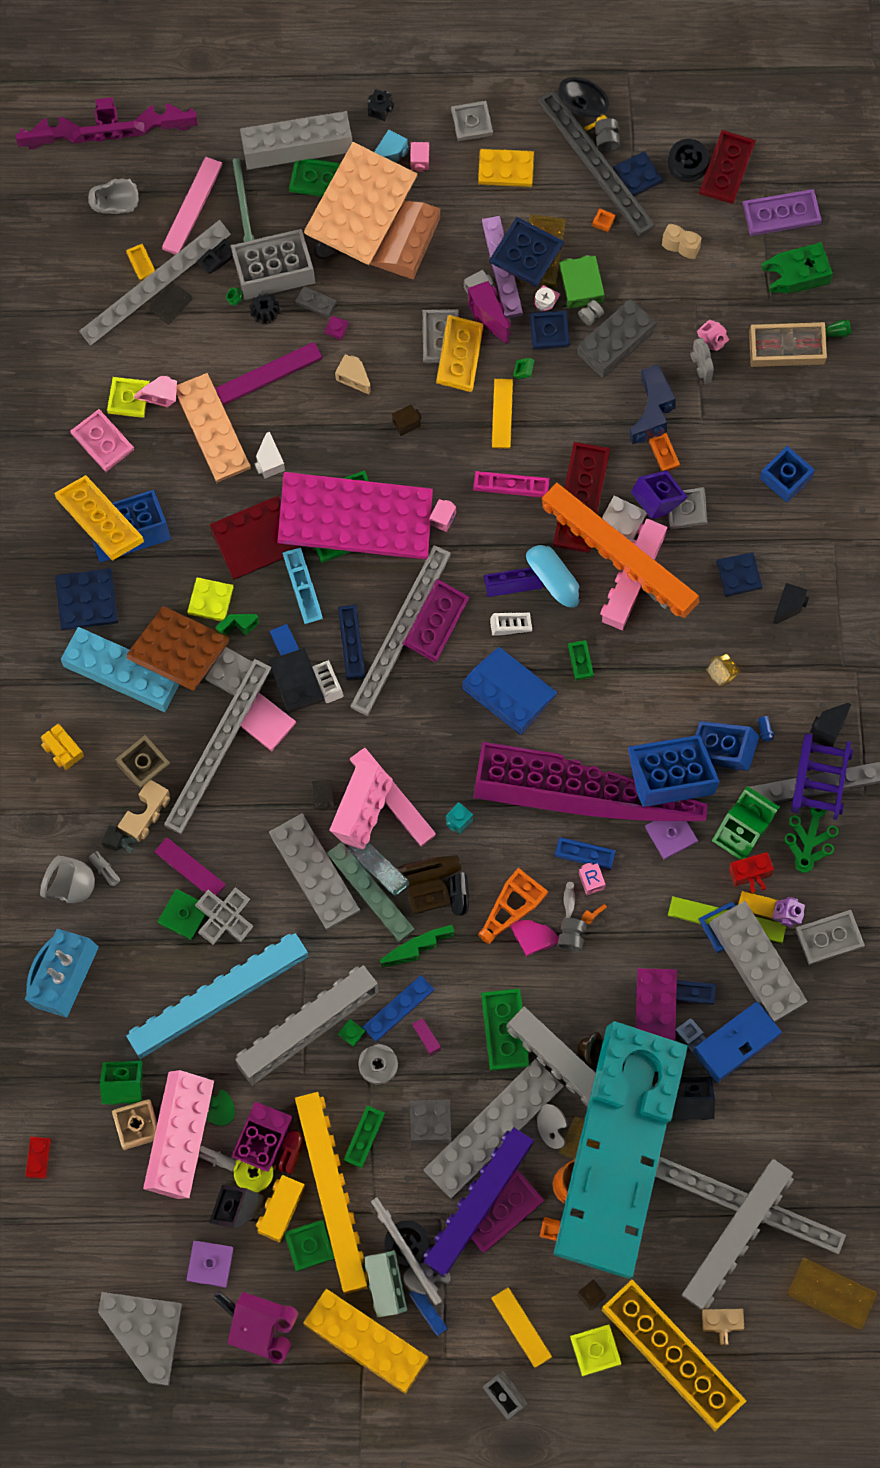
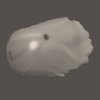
(121, 197)

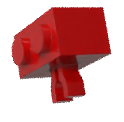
(751, 870)

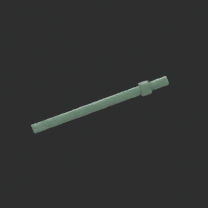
(242, 200)

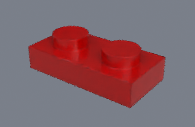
(38, 1157)

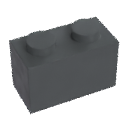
(505, 1395)

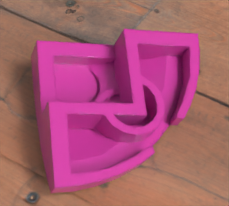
(533, 936)

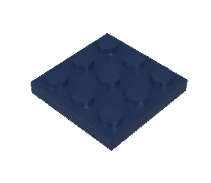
(526, 252)
(86, 599)

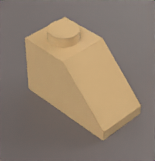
(353, 374)

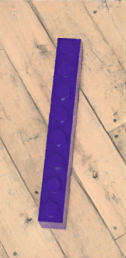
(478, 1202)

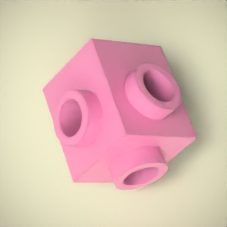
(713, 335)

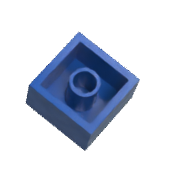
(787, 474)

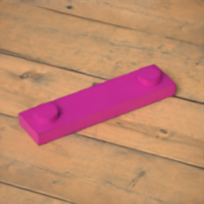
(510, 484)

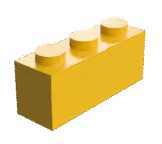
(280, 1208)

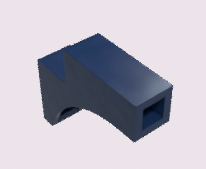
(660, 401)

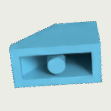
(392, 146)

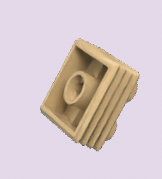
(124, 1120)

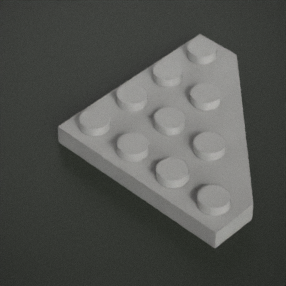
(145, 1331)

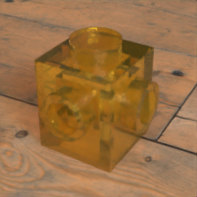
(722, 670)

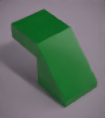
(244, 622)

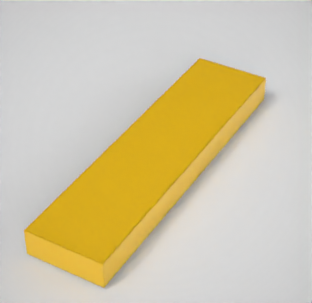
(521, 1327)

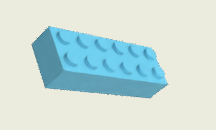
(108, 665)

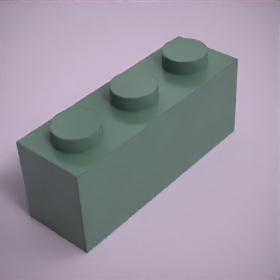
(385, 1284)

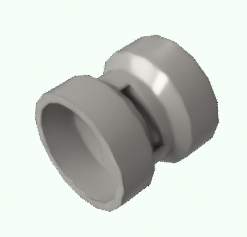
(591, 312)

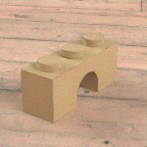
(138, 825)

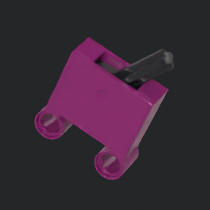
(256, 1323)

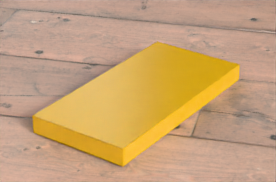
(459, 353)

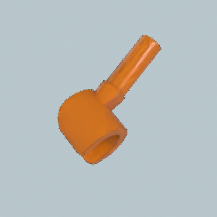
(588, 917)

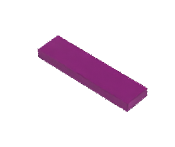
(189, 867)

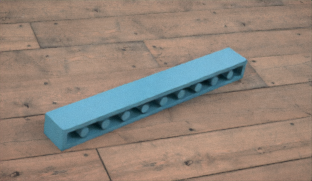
(217, 996)

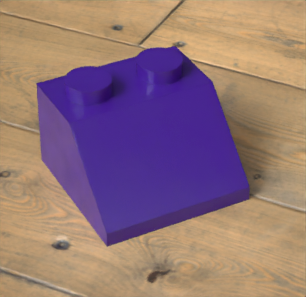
(658, 494)

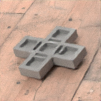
(224, 916)

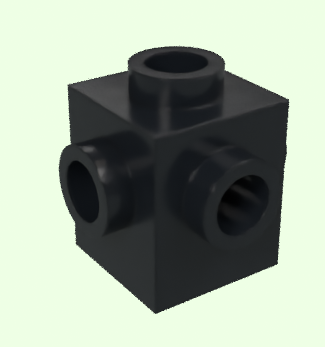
(380, 104)

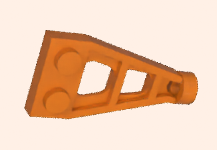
(526, 888)

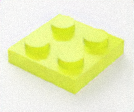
(122, 397)
(210, 599)
(595, 1350)

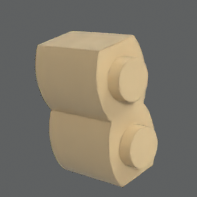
(681, 241)

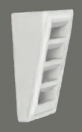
(503, 617)
(331, 692)

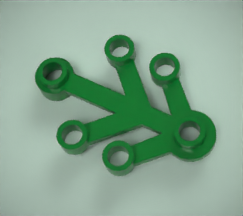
(809, 841)

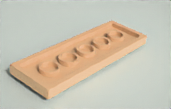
(212, 428)

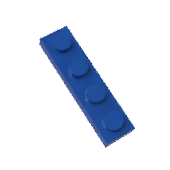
(398, 1008)

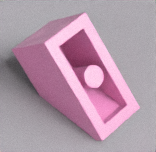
(159, 392)

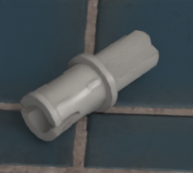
(104, 868)
(217, 1158)

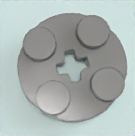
(380, 1075)

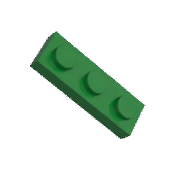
(364, 1137)

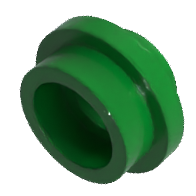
(234, 296)

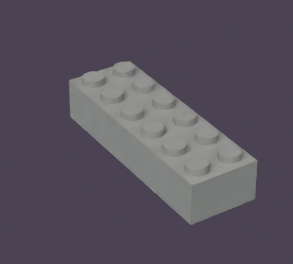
(296, 140)
(758, 962)

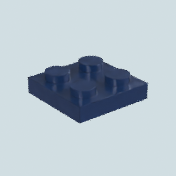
(638, 174)
(549, 330)
(739, 574)

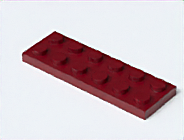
(585, 482)

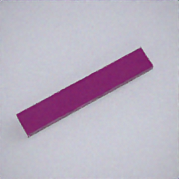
(268, 373)

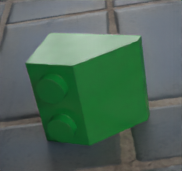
(121, 1082)

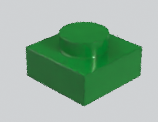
(523, 368)
(351, 1033)

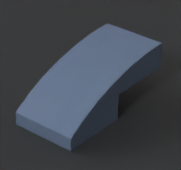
(690, 1035)

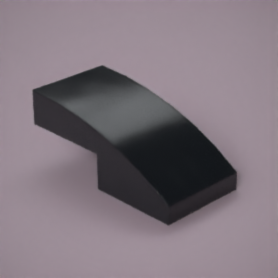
(216, 258)

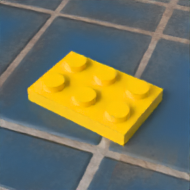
(506, 167)

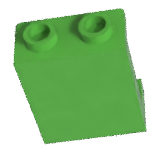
(581, 281)

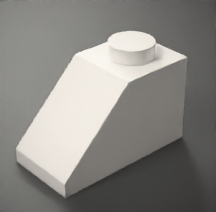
(268, 458)

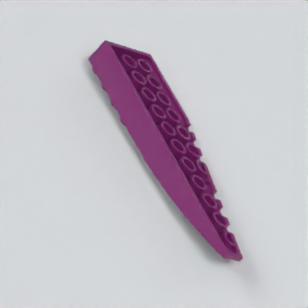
(566, 786)

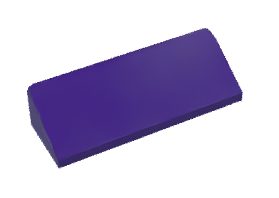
(511, 582)

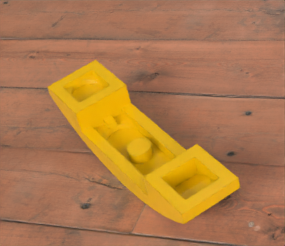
(502, 413)

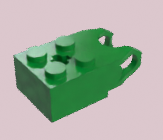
(799, 269)

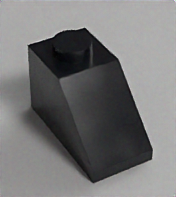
(791, 602)

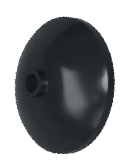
(583, 97)

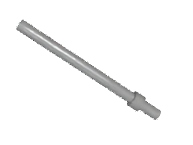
(385, 1217)

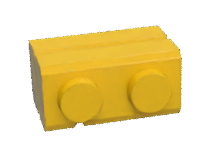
(62, 747)

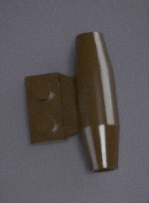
(426, 888)

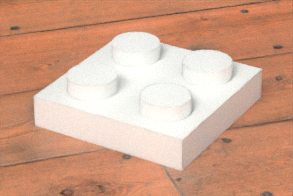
(624, 517)

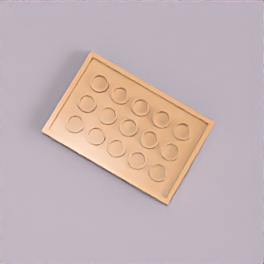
(360, 203)

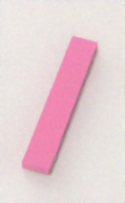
(192, 205)
(401, 806)

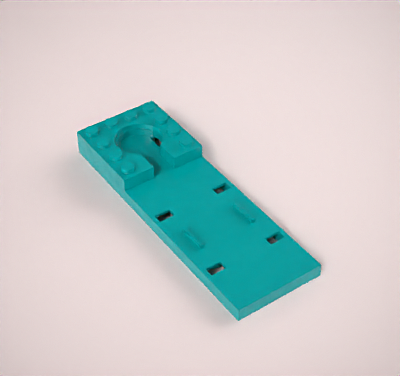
(629, 1123)

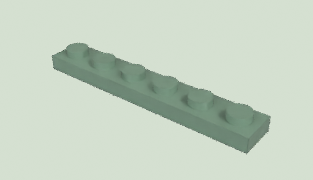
(370, 892)

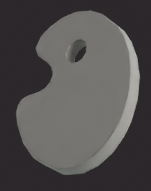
(549, 1121)
(413, 1283)

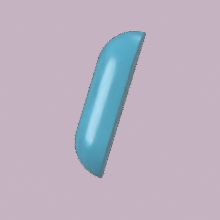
(554, 575)

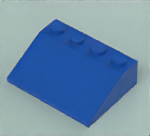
(145, 516)
(508, 690)
(672, 770)

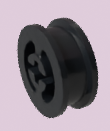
(692, 151)
(422, 1246)

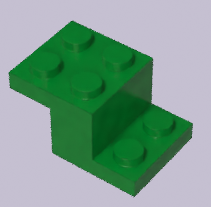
(745, 823)

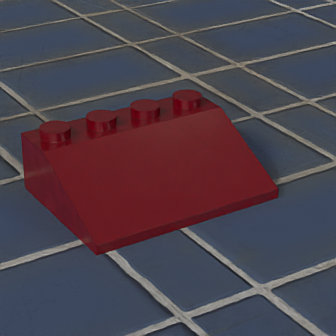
(250, 538)

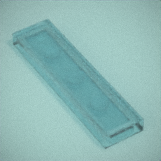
(380, 868)

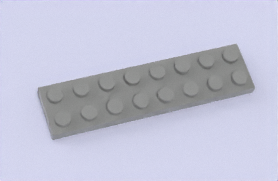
(475, 1144)

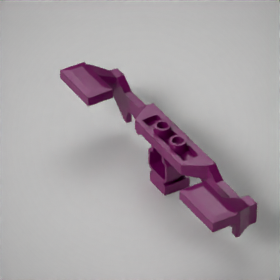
(107, 125)

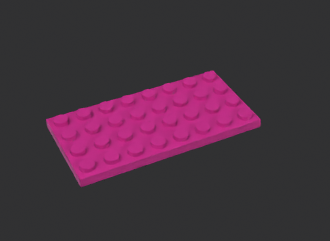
(355, 515)

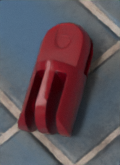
(289, 1152)

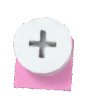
(545, 299)

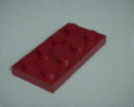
(727, 167)

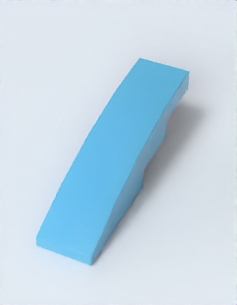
(302, 585)

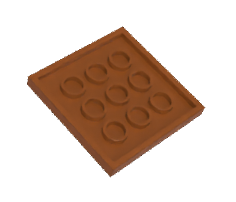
(178, 648)

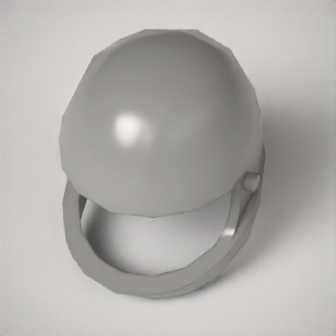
(72, 883)

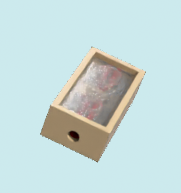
(787, 344)

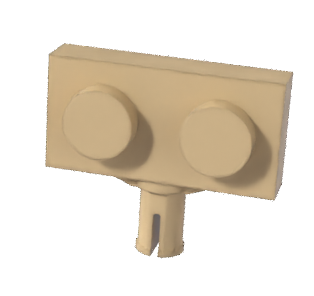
(723, 1322)

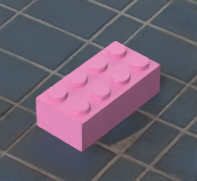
(361, 804)

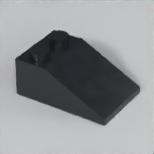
(296, 680)

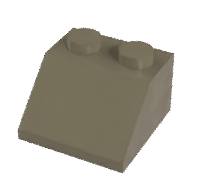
(142, 761)

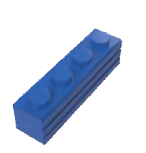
(428, 1312)

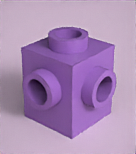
(788, 912)

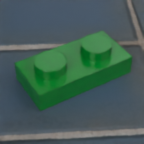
(580, 660)

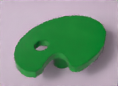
(221, 1109)

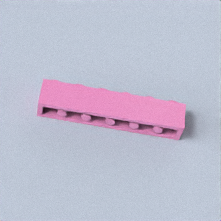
(627, 591)

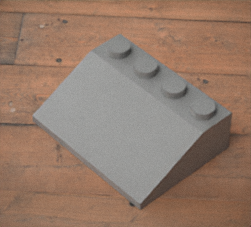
(273, 264)

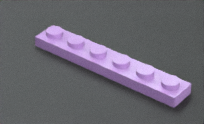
(505, 281)

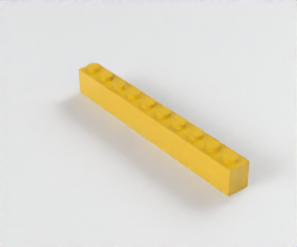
(331, 1194)

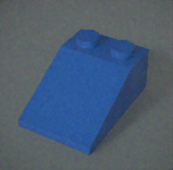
(728, 744)

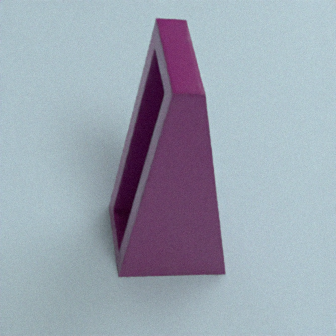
(426, 1037)

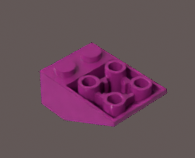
(488, 310)
(262, 1136)

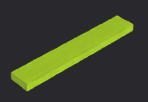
(692, 911)

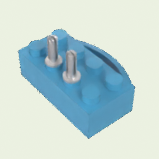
(59, 972)

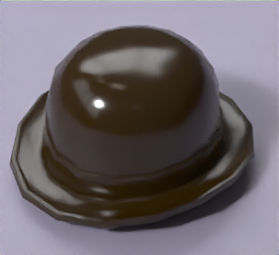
(590, 1049)

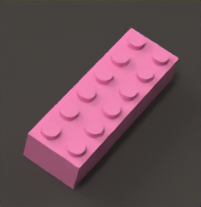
(178, 1134)

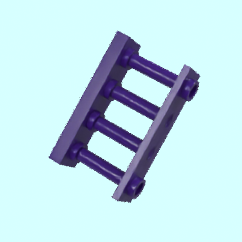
(806, 764)

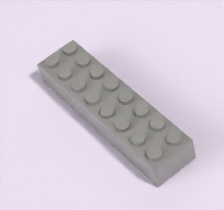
(307, 1025)
(736, 1235)

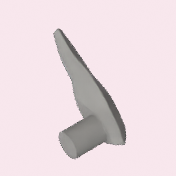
(569, 899)

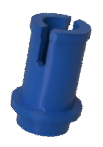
(765, 729)

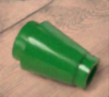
(838, 329)

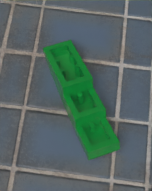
(410, 950)

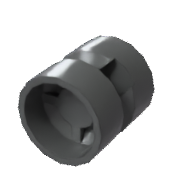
(608, 137)
(571, 936)

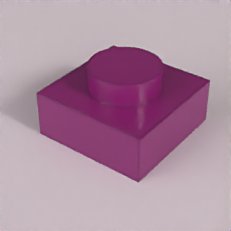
(336, 327)

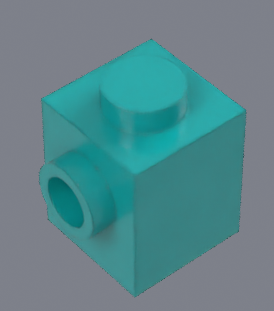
(459, 818)

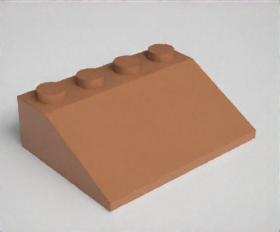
(407, 239)

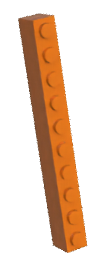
(620, 551)

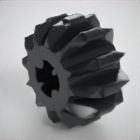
(264, 314)

